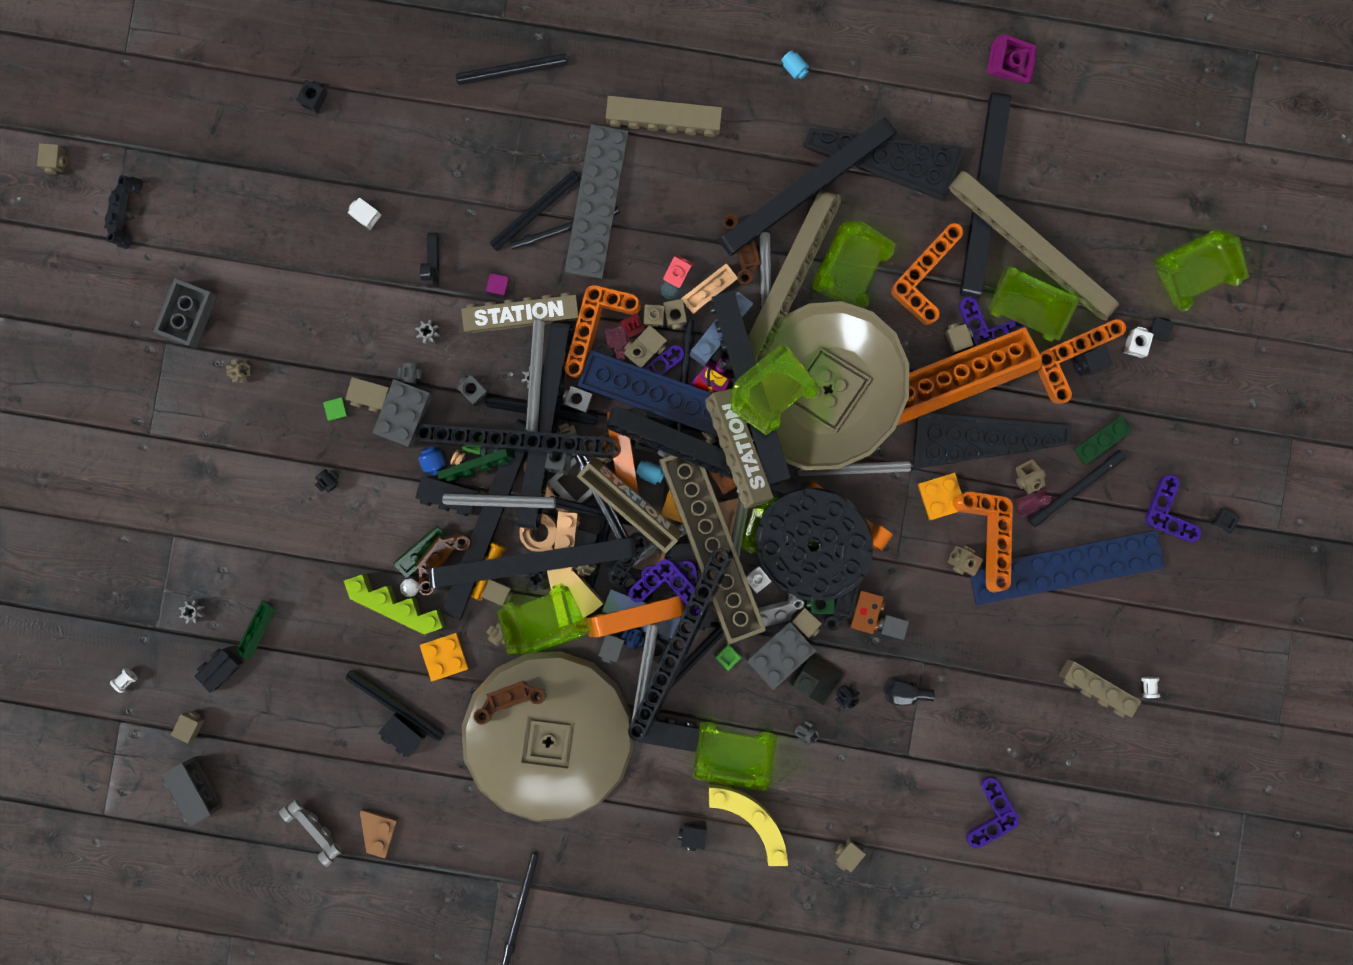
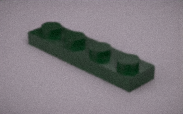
(481, 464)

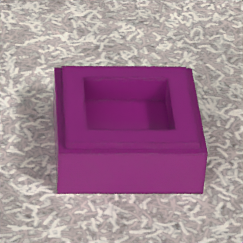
(497, 284)

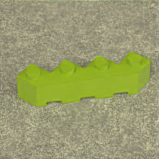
(385, 603)

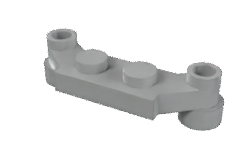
(780, 611)
(311, 824)

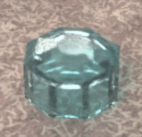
(669, 291)

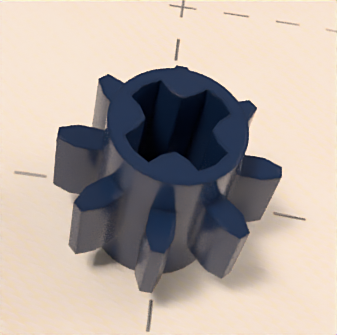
(633, 638)

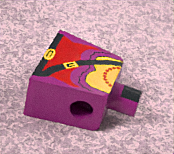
(713, 377)

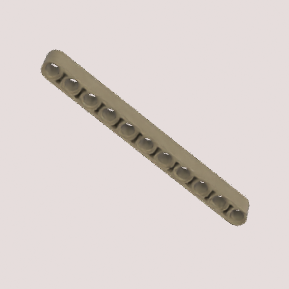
(1033, 245)
(793, 273)

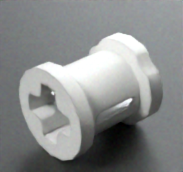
(123, 680)
(1150, 687)

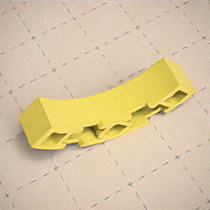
(754, 813)

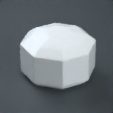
(409, 587)

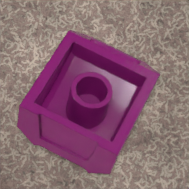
(1012, 59)

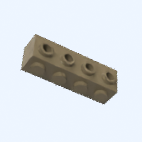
(1099, 688)

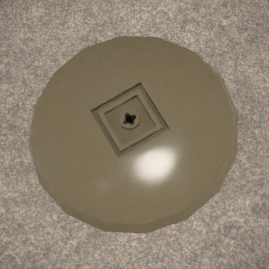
(868, 379)
(583, 718)

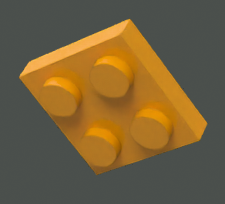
(939, 495)
(444, 657)

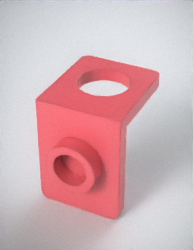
(677, 270)

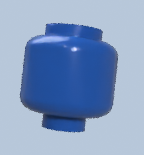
(432, 460)

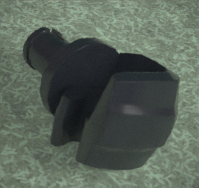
(905, 694)

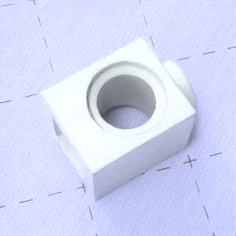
(364, 213)
(1132, 348)
(757, 579)

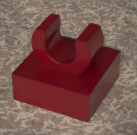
(633, 326)

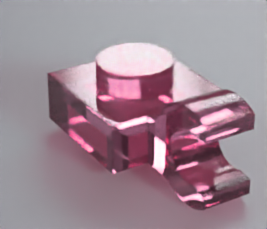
(616, 340)
(1030, 503)

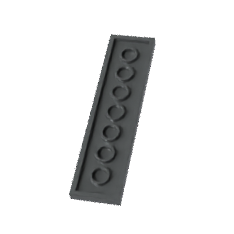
(596, 202)

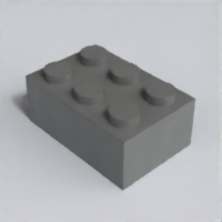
(185, 313)
(402, 413)
(780, 655)
(191, 791)

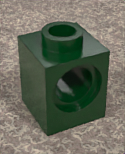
(827, 609)

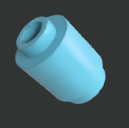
(795, 65)
(650, 472)

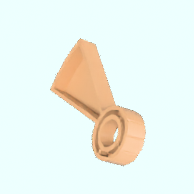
(585, 596)

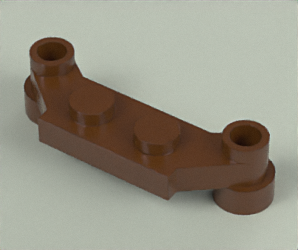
(747, 255)
(436, 556)
(506, 698)

